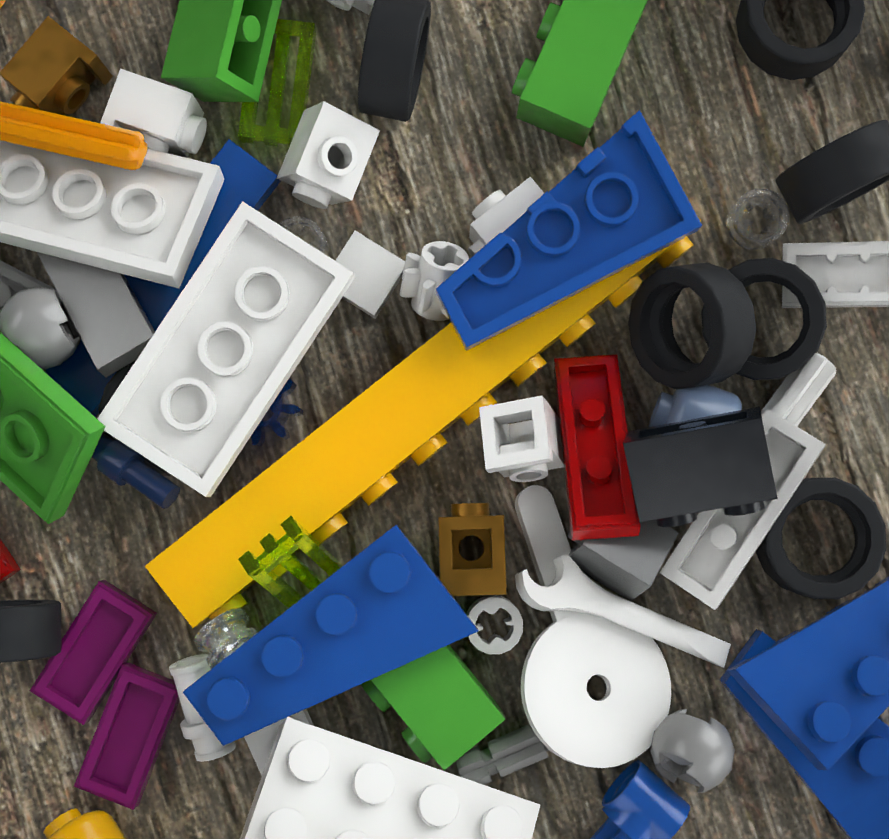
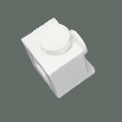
(161, 113)
(524, 448)

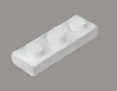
(722, 545)

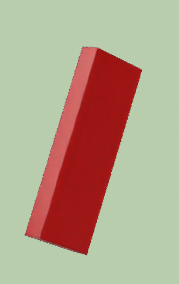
(593, 448)

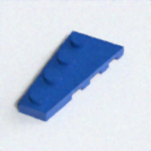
(585, 229)
(344, 632)
(827, 677)
(854, 787)

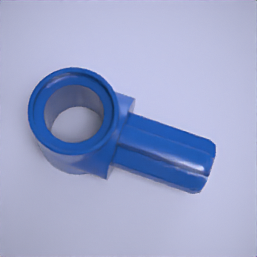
(641, 807)

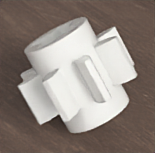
(426, 273)

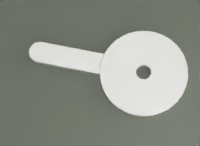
(575, 650)

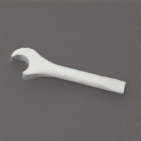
(577, 592)

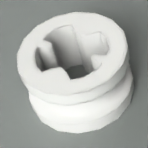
(495, 643)

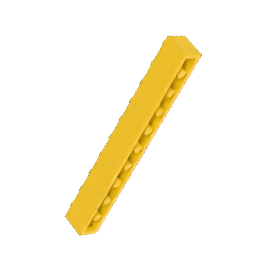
(371, 439)

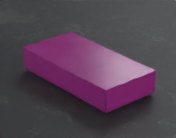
(93, 652)
(129, 736)

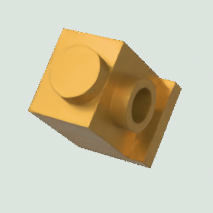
(53, 70)
(478, 576)

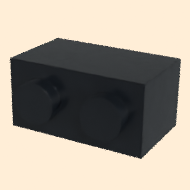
(700, 467)

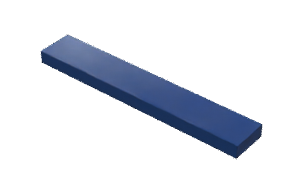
(244, 181)

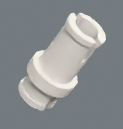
(193, 727)

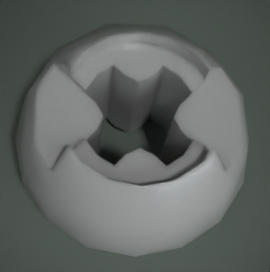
(39, 326)
(692, 750)

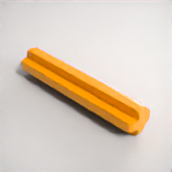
(72, 136)

